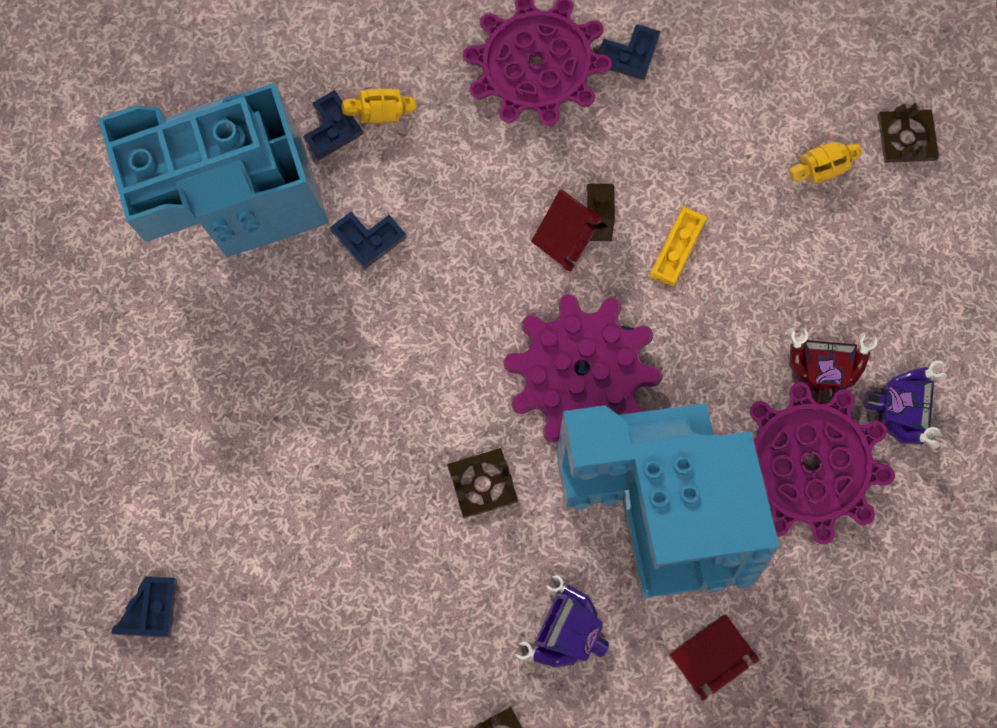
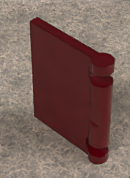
(565, 230)
(713, 657)

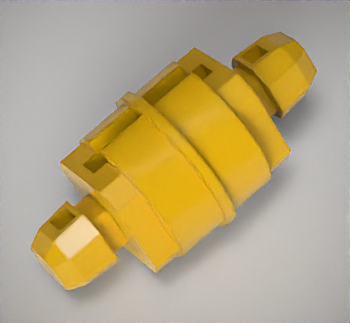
(379, 106)
(825, 162)

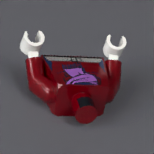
(828, 365)

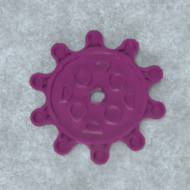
(530, 35)
(573, 338)
(843, 457)

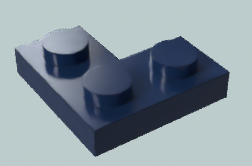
(637, 56)
(337, 127)
(364, 244)

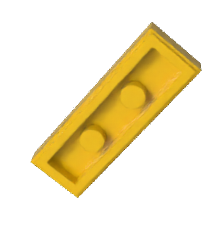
(678, 246)

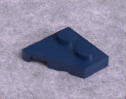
(150, 610)

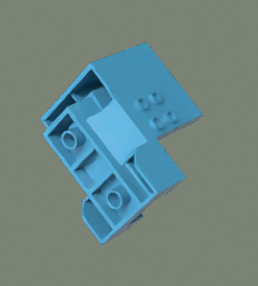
(218, 165)
(686, 494)

